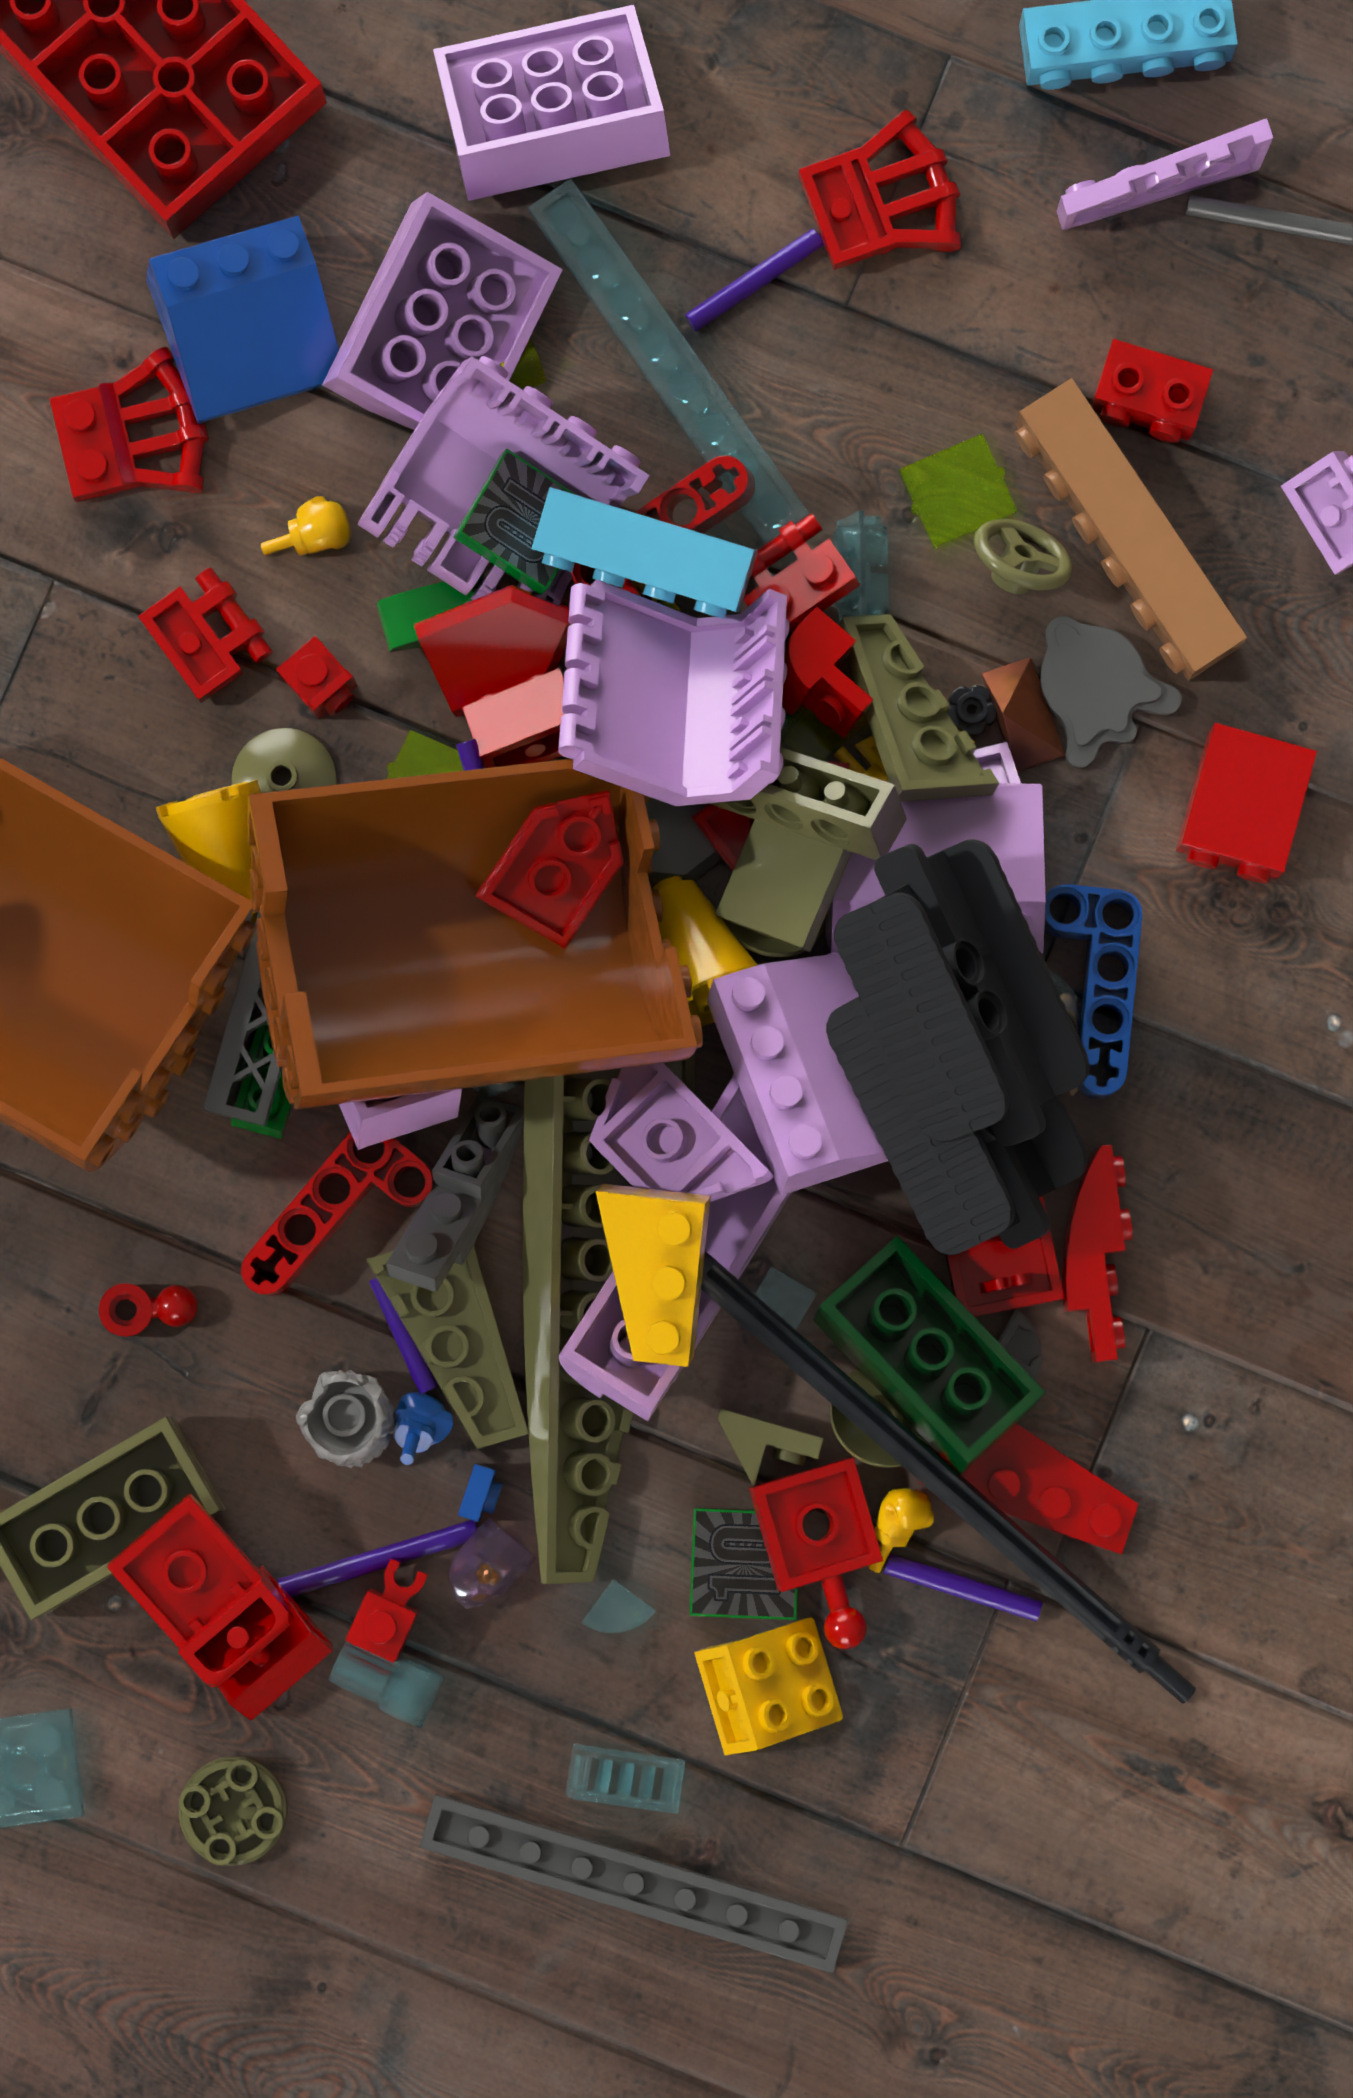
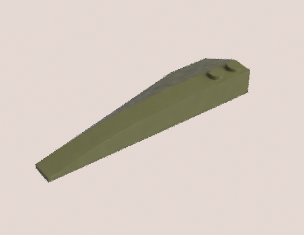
(564, 1268)

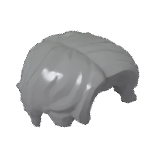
(347, 1418)

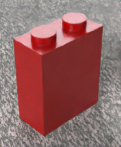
(1245, 803)

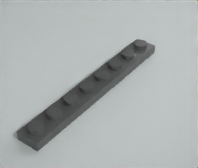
(634, 1883)

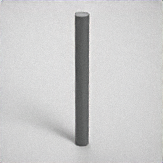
(1269, 219)

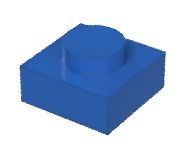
(481, 1493)

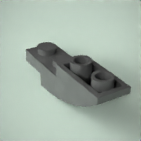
(462, 1194)

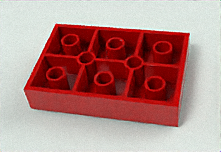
(164, 91)

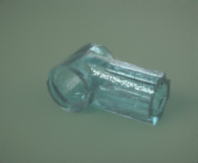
(399, 1688)

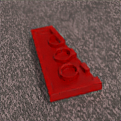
(1051, 1491)

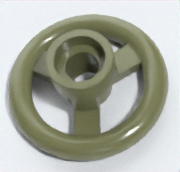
(1020, 562)

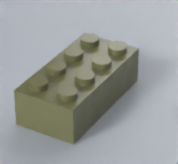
(72, 1528)

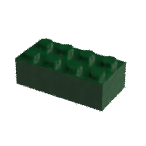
(928, 1355)

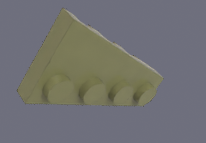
(909, 718)
(460, 1347)

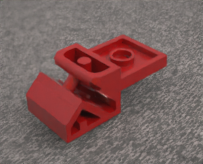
(220, 1608)

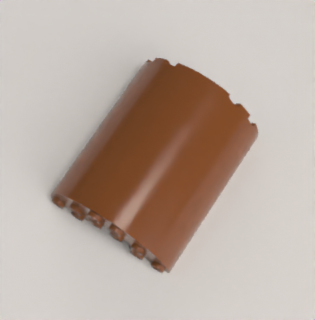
(101, 970)
(409, 984)

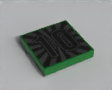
(506, 519)
(733, 1569)

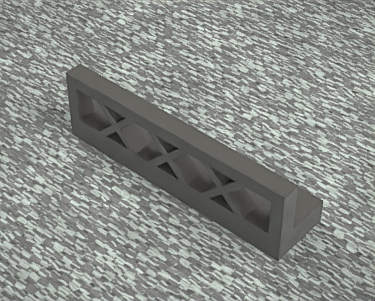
(235, 1047)

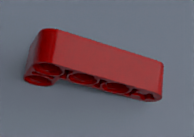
(706, 517)
(330, 1216)

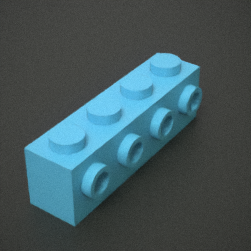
(1124, 38)
(643, 550)

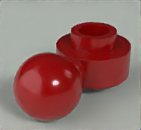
(173, 1306)

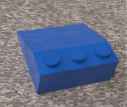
(244, 318)

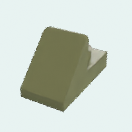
(750, 1436)

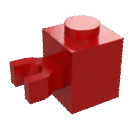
(385, 1618)

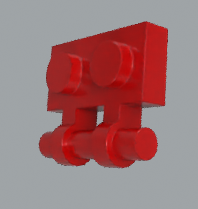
(812, 581)
(191, 643)

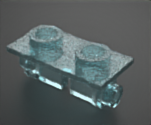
(863, 543)

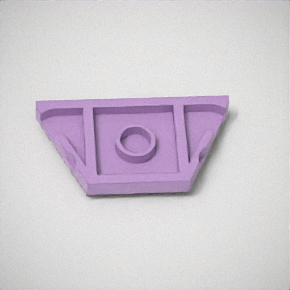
(670, 1139)

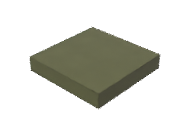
(783, 885)

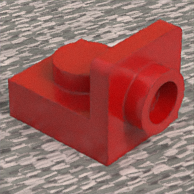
(318, 679)

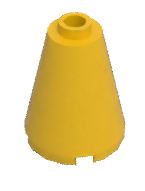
(213, 835)
(700, 940)

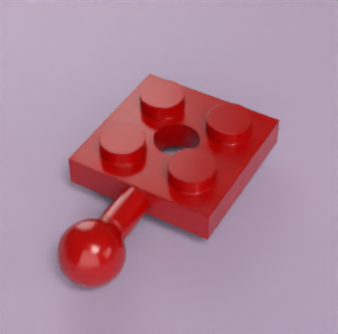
(844, 1548)

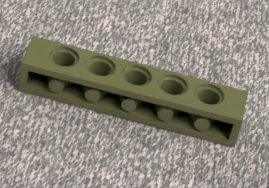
(828, 805)

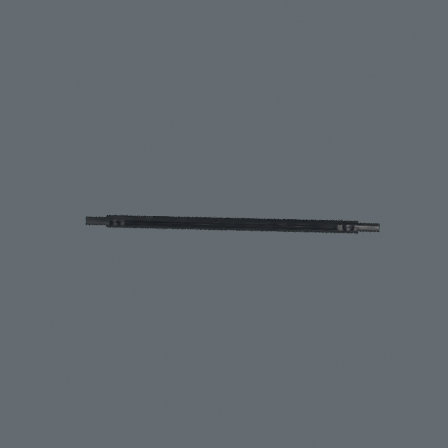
(940, 1477)

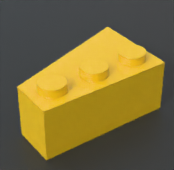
(658, 1267)

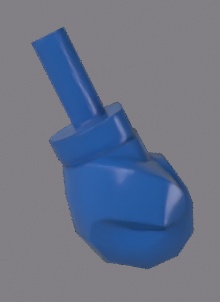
(420, 1423)

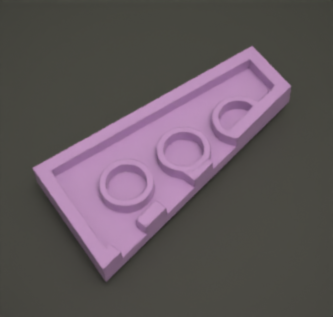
(1167, 177)

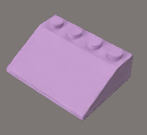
(552, 102)
(436, 301)
(1005, 821)
(787, 1071)

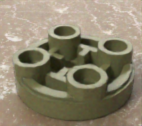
(233, 1810)

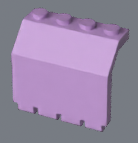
(672, 697)

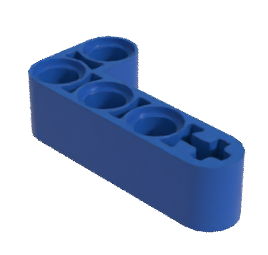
(1096, 991)

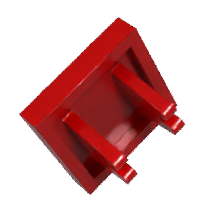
(1002, 1279)

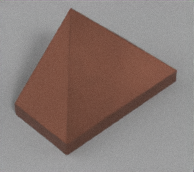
(1023, 714)

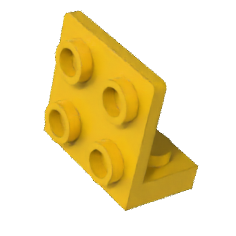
(769, 1687)

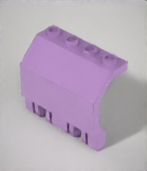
(457, 448)

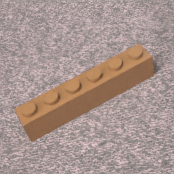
(1129, 530)

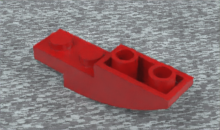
(1096, 1229)

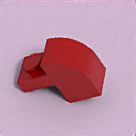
(814, 675)

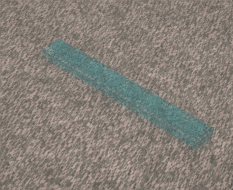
(663, 354)

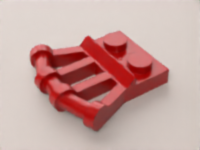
(851, 210)
(97, 439)

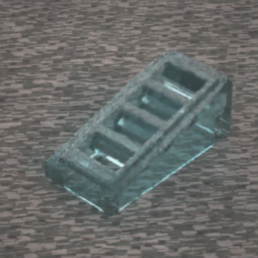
(580, 1770)

